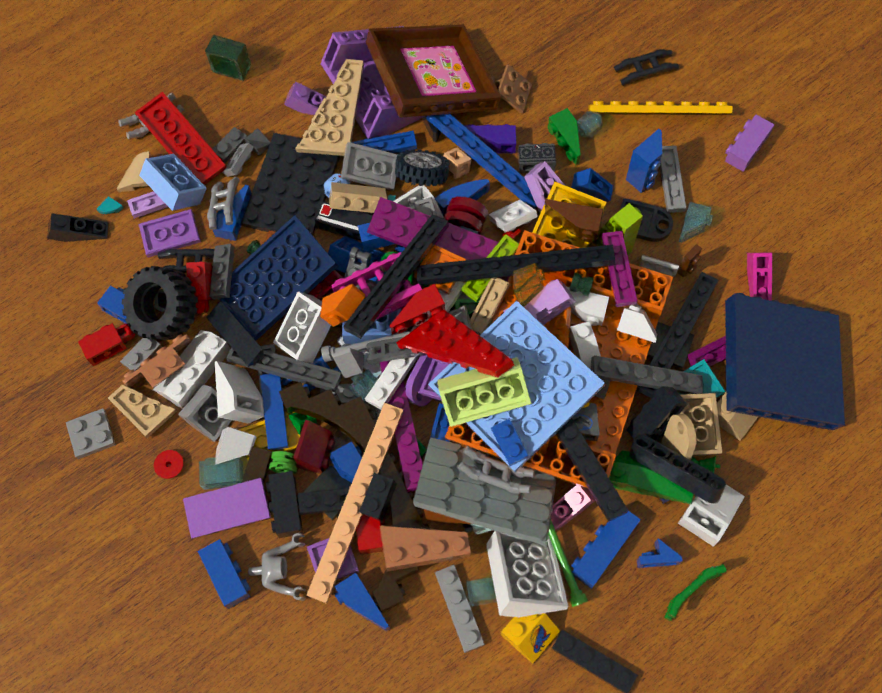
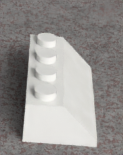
(199, 367)

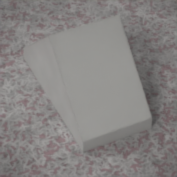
(349, 362)

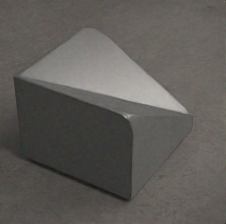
(258, 141)

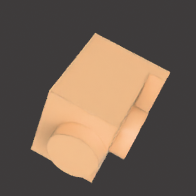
(458, 162)

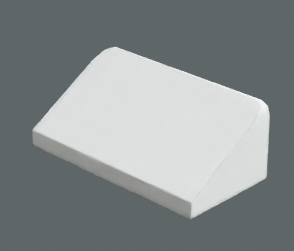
(659, 265)

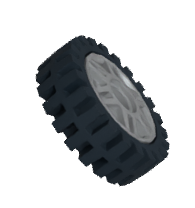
(422, 167)

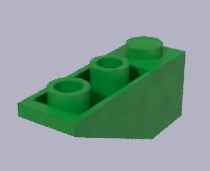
(565, 129)

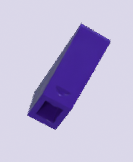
(497, 137)

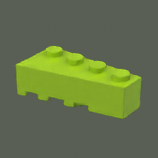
(627, 221)

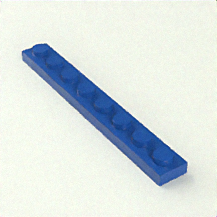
(483, 156)

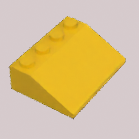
(550, 228)

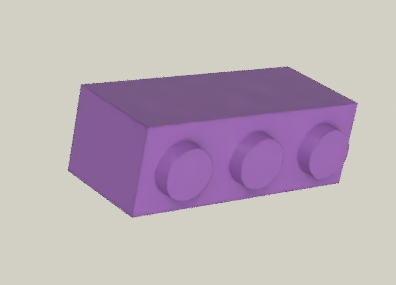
(748, 142)

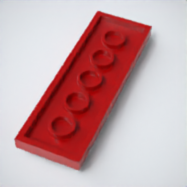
(180, 138)

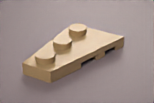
(140, 410)

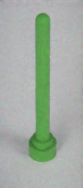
(577, 596)

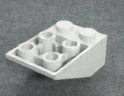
(237, 394)
(709, 519)

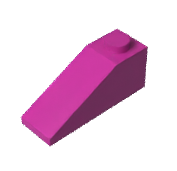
(760, 274)

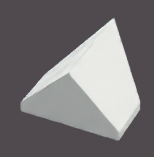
(233, 445)

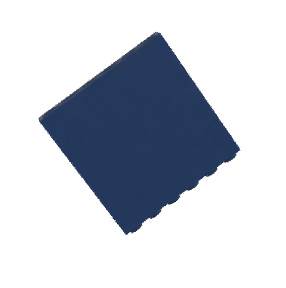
(783, 362)

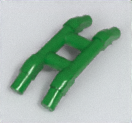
(676, 602)

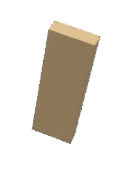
(489, 304)

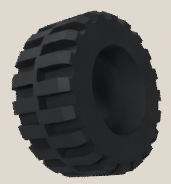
(140, 297)

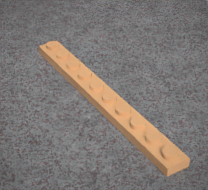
(349, 515)

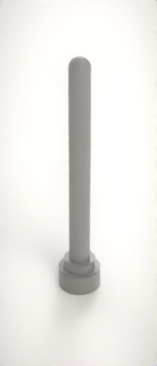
(327, 351)

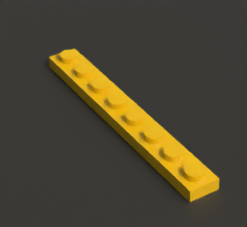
(667, 107)

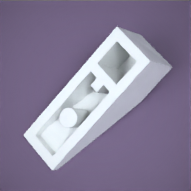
(589, 308)
(584, 342)

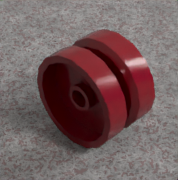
(466, 213)

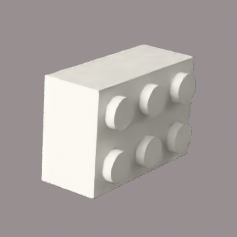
(303, 328)

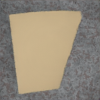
(131, 178)

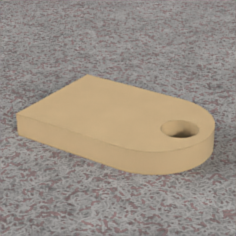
(680, 435)

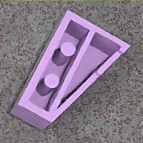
(540, 182)
(550, 301)

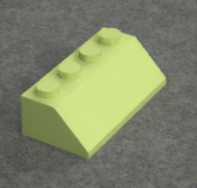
(479, 395)

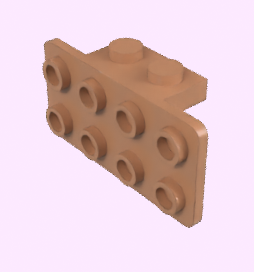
(161, 366)

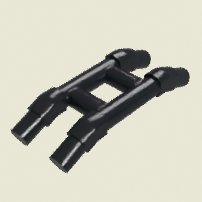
(640, 72)
(181, 253)

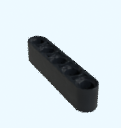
(677, 468)

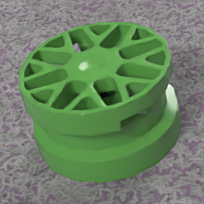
(283, 462)

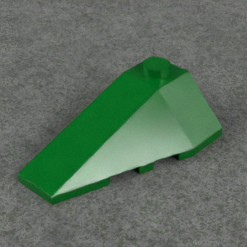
(636, 478)

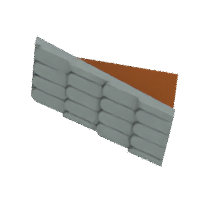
(456, 498)

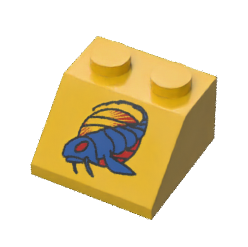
(530, 634)

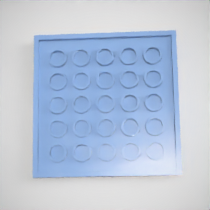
(553, 376)

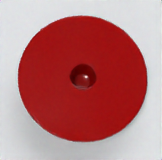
(168, 464)

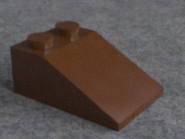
(578, 219)

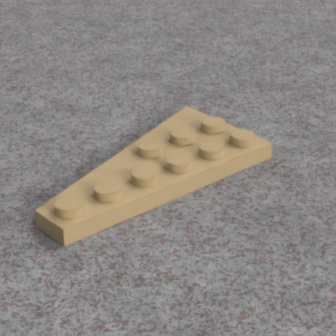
(336, 115)

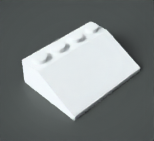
(525, 576)

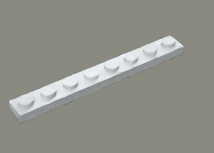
(399, 368)

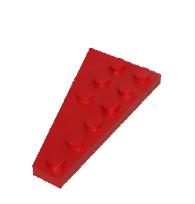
(452, 341)

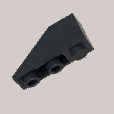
(72, 228)

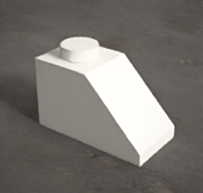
(637, 323)

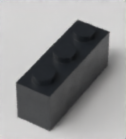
(656, 413)
(284, 504)

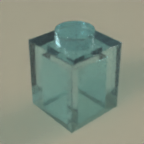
(362, 384)

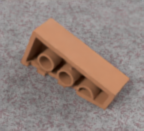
(421, 547)

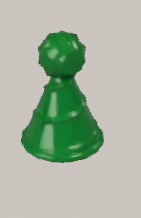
(708, 463)

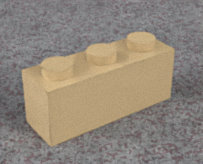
(355, 197)

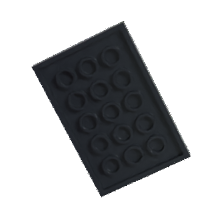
(288, 186)

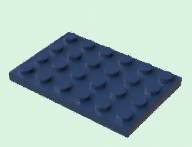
(273, 275)

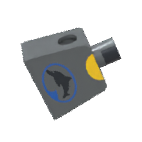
(587, 421)

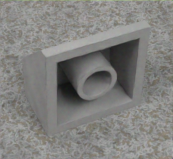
(202, 413)

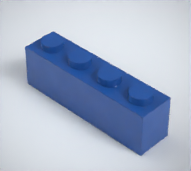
(603, 549)

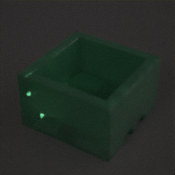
(228, 57)

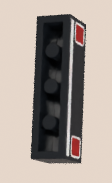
(341, 221)

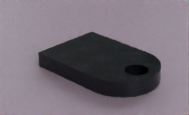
(651, 218)

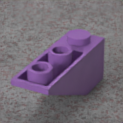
(303, 99)

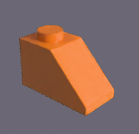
(341, 305)

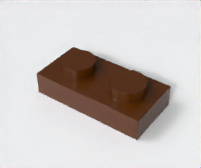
(690, 261)

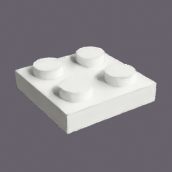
(513, 216)

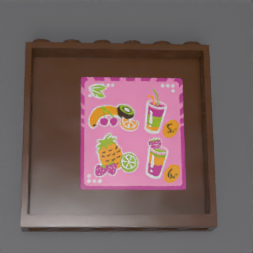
(432, 70)

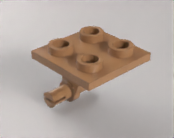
(513, 88)

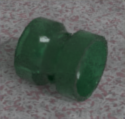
(581, 284)

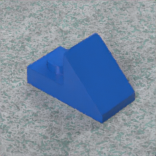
(664, 557)

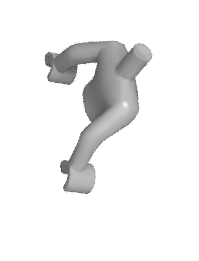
(275, 568)

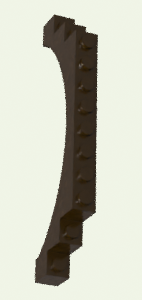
(356, 423)

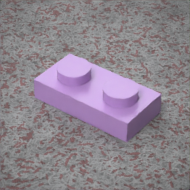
(145, 204)

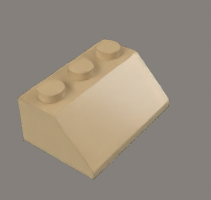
(704, 416)
(734, 423)

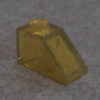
(527, 283)

